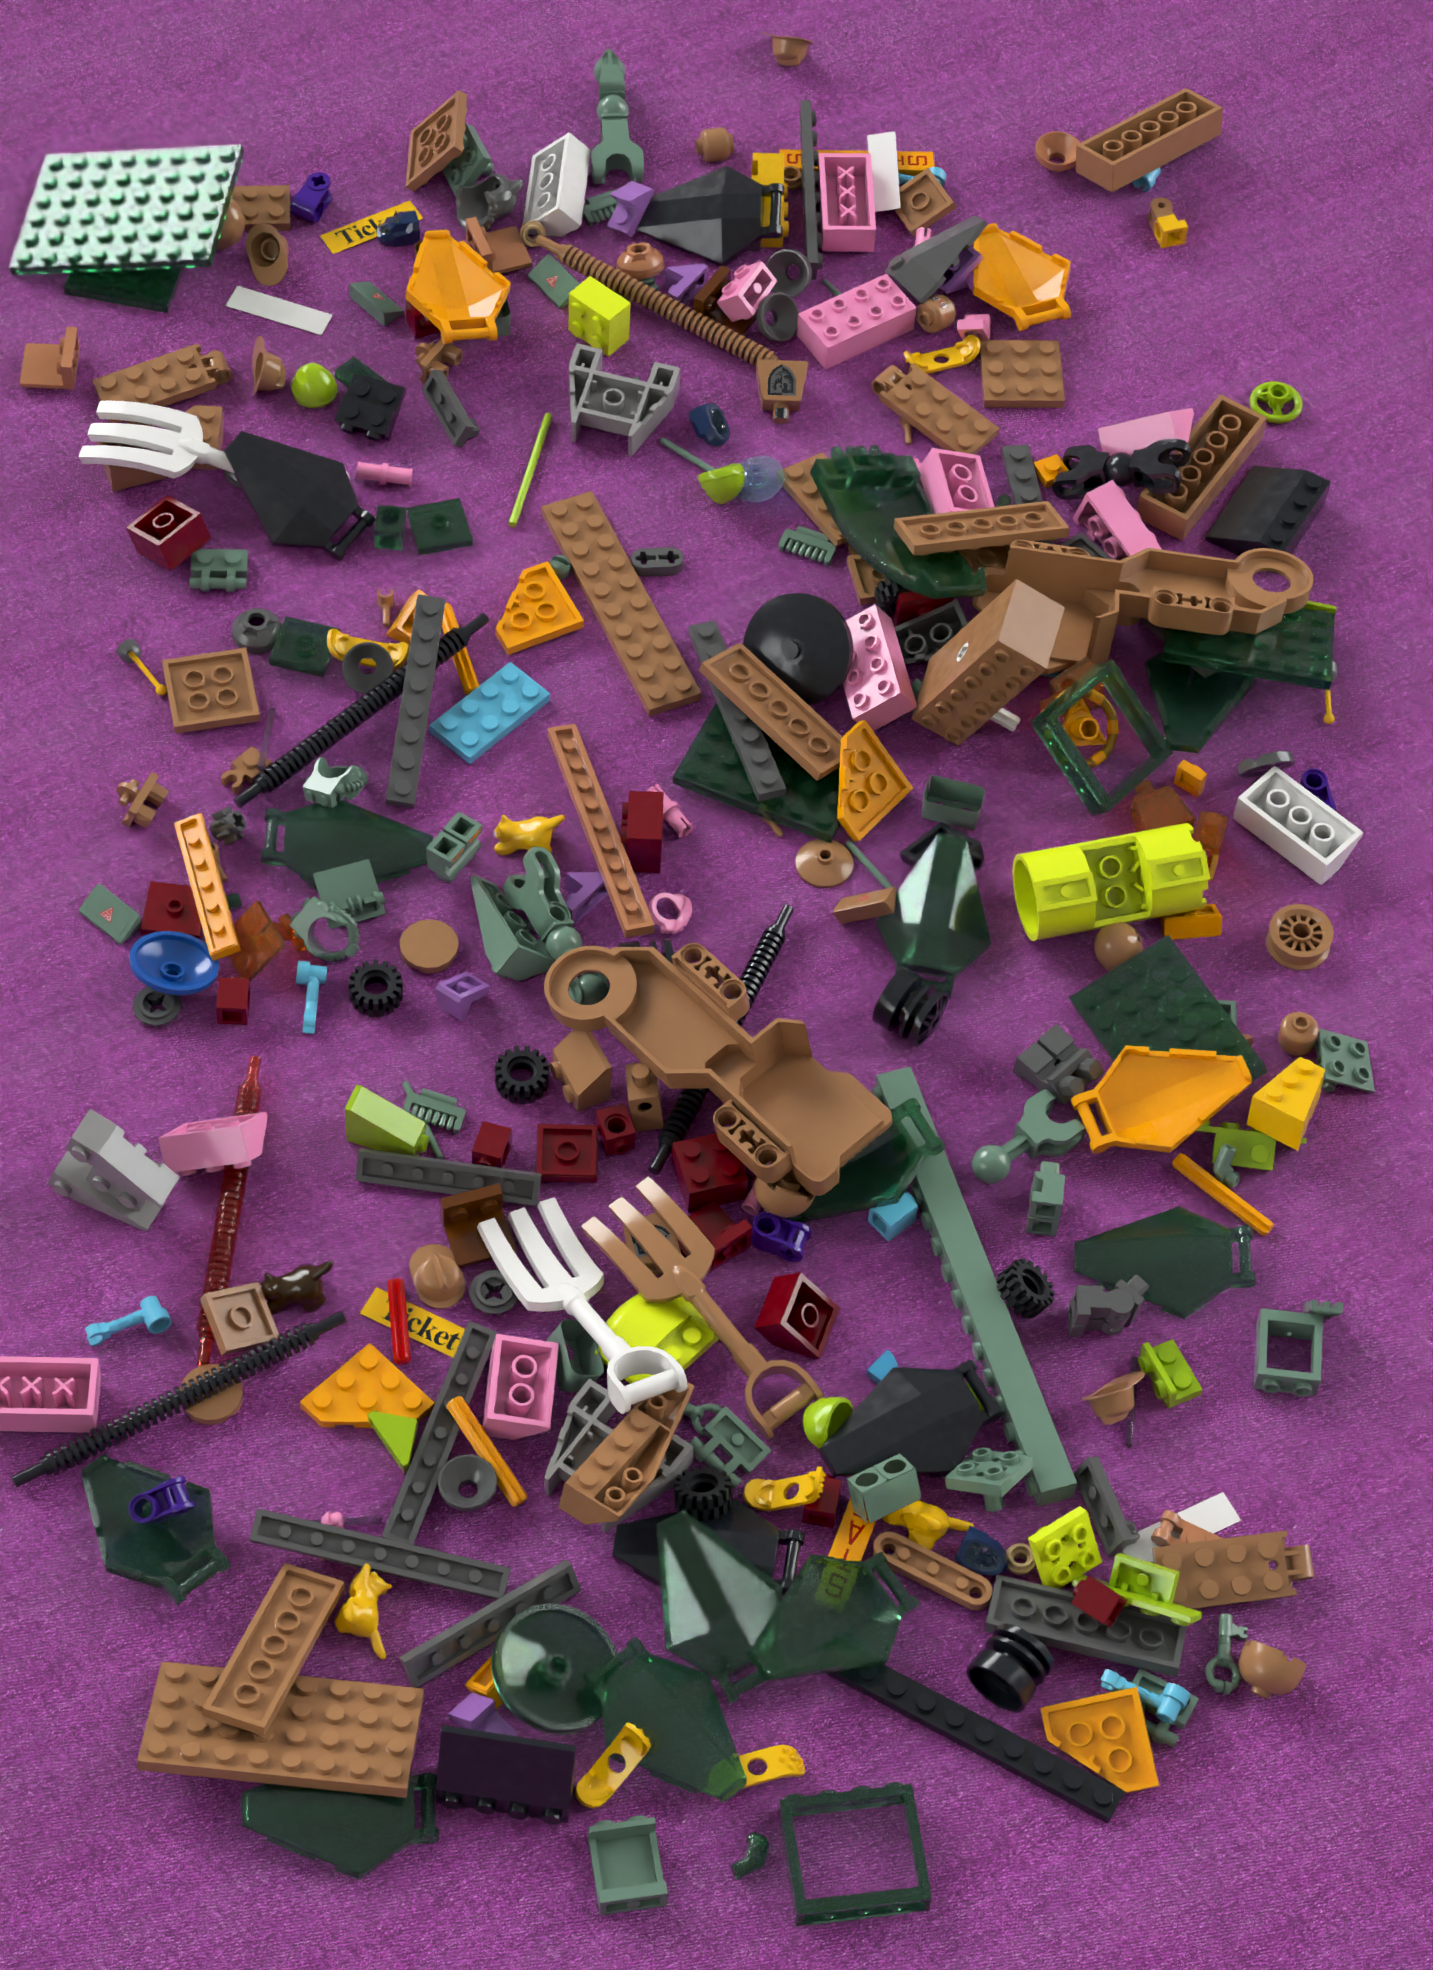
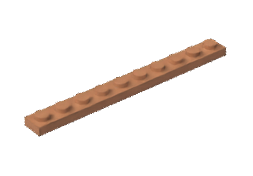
(601, 831)

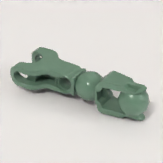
(616, 148)
(542, 901)

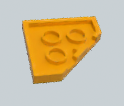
(537, 611)
(867, 781)
(362, 1386)
(1105, 1736)

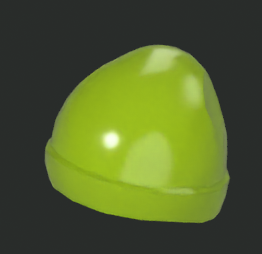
(314, 386)
(723, 483)
(824, 1418)

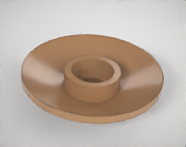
(820, 871)

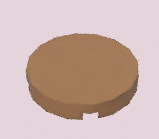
(429, 946)
(217, 1407)

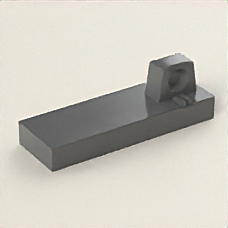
(449, 409)
(1104, 1508)

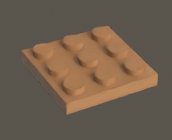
(436, 141)
(1021, 374)
(210, 690)

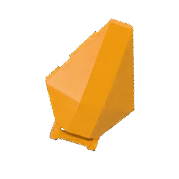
(1020, 277)
(456, 289)
(1159, 1096)

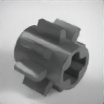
(227, 825)

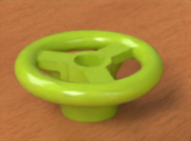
(1276, 397)

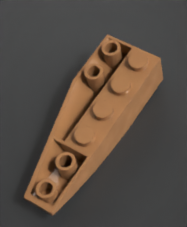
(625, 1460)

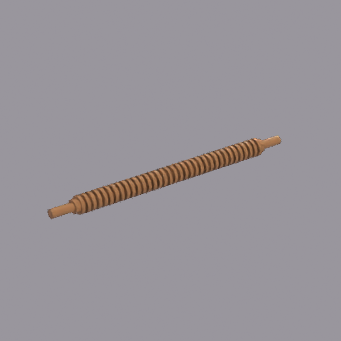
(656, 302)

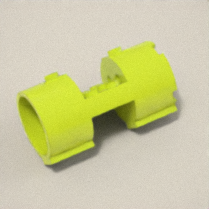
(1110, 881)

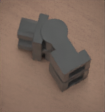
(1058, 1065)
(1105, 1311)

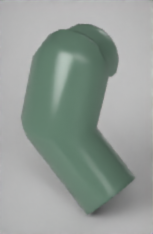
(1222, 1166)

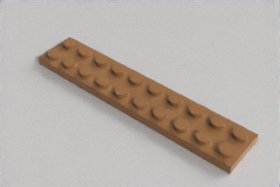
(621, 604)

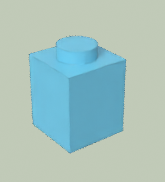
(894, 1218)

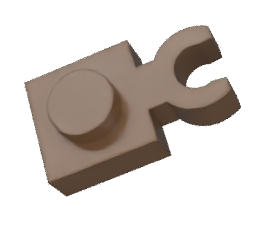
(243, 769)

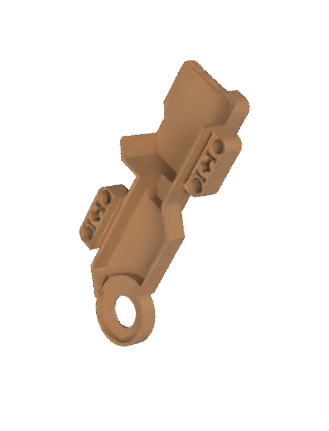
(1152, 584)
(689, 1038)

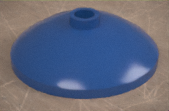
(173, 963)

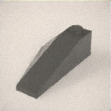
(922, 267)
(929, 632)

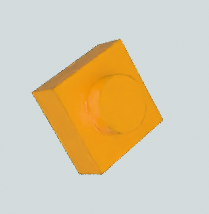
(1048, 468)
(1190, 778)

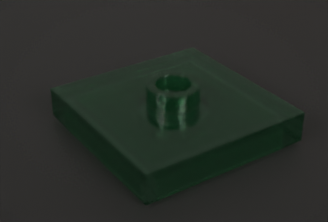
(439, 526)
(302, 647)

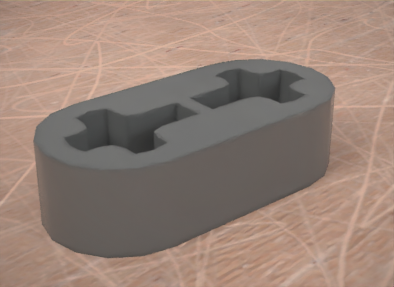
(657, 561)

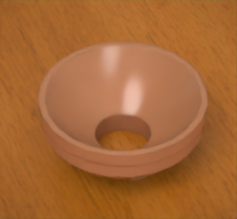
(1058, 145)
(641, 261)

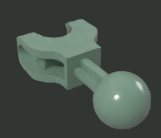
(1032, 1135)

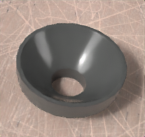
(778, 266)
(785, 317)
(256, 638)
(355, 677)
(467, 1470)

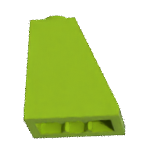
(382, 1125)

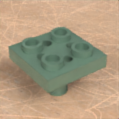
(470, 163)
(989, 1474)

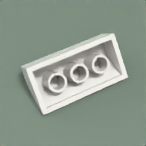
(558, 186)
(1297, 824)

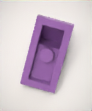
(631, 205)
(956, 275)
(685, 281)
(586, 892)
(459, 992)
(479, 1714)

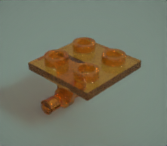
(261, 940)

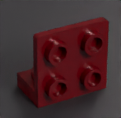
(722, 1233)

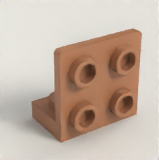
(500, 248)
(51, 364)

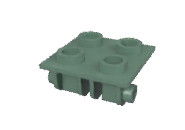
(352, 890)
(1344, 1061)

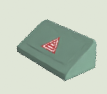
(553, 280)
(375, 302)
(110, 914)

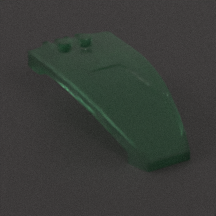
(865, 497)

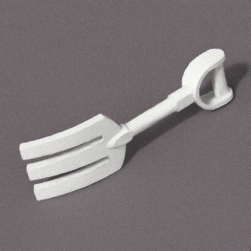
(179, 445)
(572, 1295)

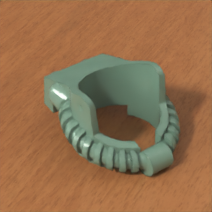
(333, 783)
(305, 922)

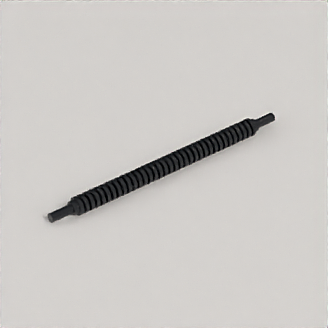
(351, 718)
(753, 977)
(309, 1333)

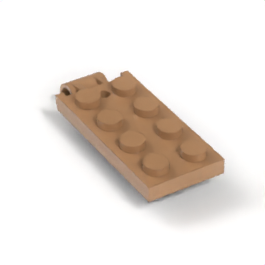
(165, 378)
(934, 410)
(804, 491)
(1235, 1569)

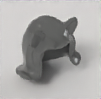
(487, 200)

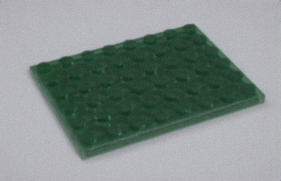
(127, 210)

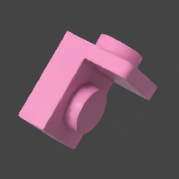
(975, 325)

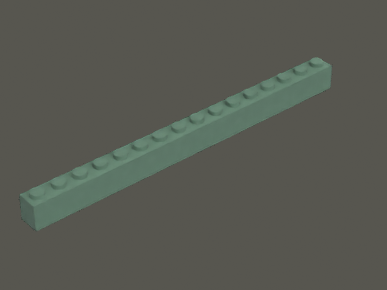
(982, 1308)

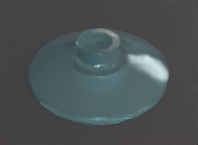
(765, 483)

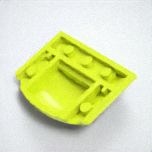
(664, 1325)

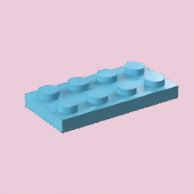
(489, 712)

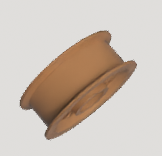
(1303, 922)

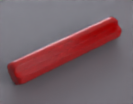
(399, 1321)

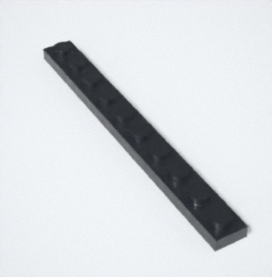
(985, 1738)

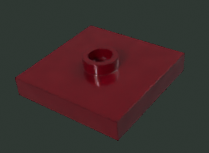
(913, 605)
(171, 909)
(567, 1153)

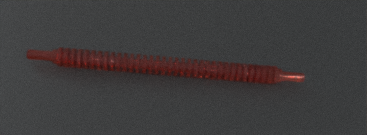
(228, 1213)

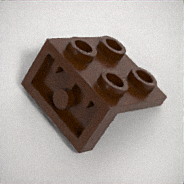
(707, 297)
(460, 1219)

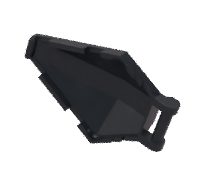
(714, 215)
(297, 494)
(916, 1414)
(740, 1527)

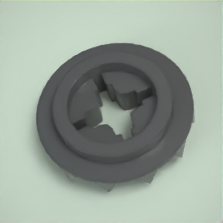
(143, 1010)
(493, 1281)

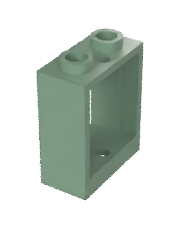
(1288, 1325)

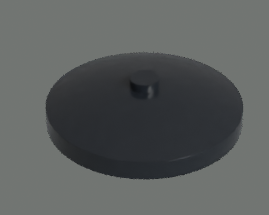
(802, 644)

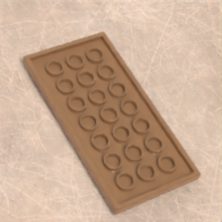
(321, 1738)

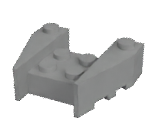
(616, 401)
(112, 1173)
(586, 1430)

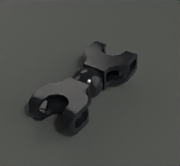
(1143, 469)

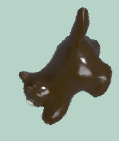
(300, 1286)

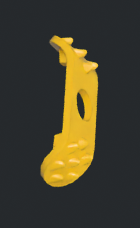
(958, 355)
(340, 644)
(771, 1495)
(780, 1762)
(601, 1781)

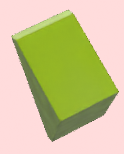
(397, 1435)

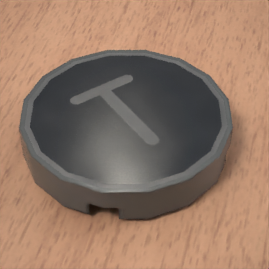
(1260, 766)

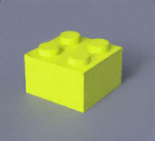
(599, 316)

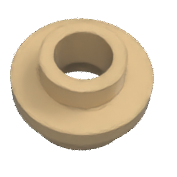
(532, 224)
(1020, 1551)

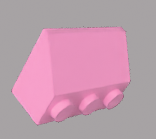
(1144, 431)
(954, 481)
(214, 1143)
(519, 1387)

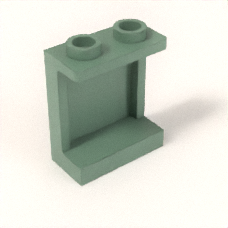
(626, 1865)

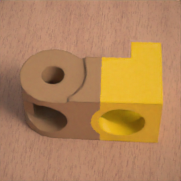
(1165, 224)

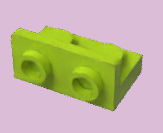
(1169, 1373)

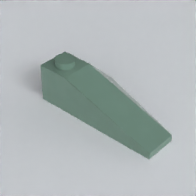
(506, 935)

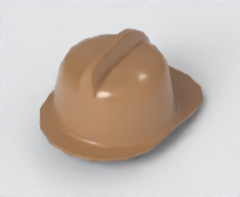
(789, 50)
(267, 254)
(267, 369)
(437, 1276)
(1115, 1398)

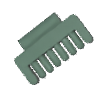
(598, 205)
(808, 539)
(435, 1104)

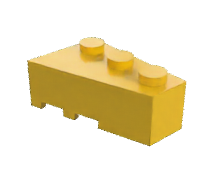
(769, 169)
(1287, 1102)

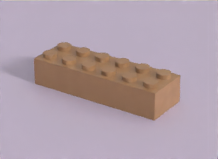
(1148, 139)
(1218, 449)

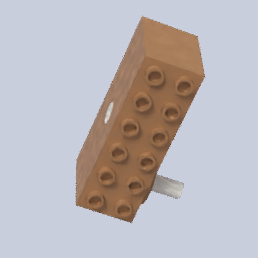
(988, 664)

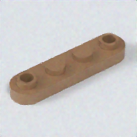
(934, 1571)

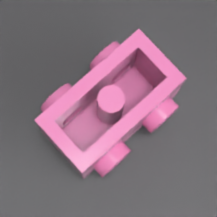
(746, 291)

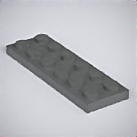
(1048, 1615)

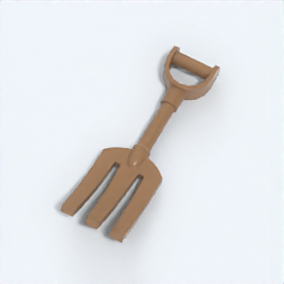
(684, 1279)

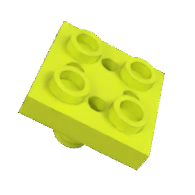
(1061, 1543)

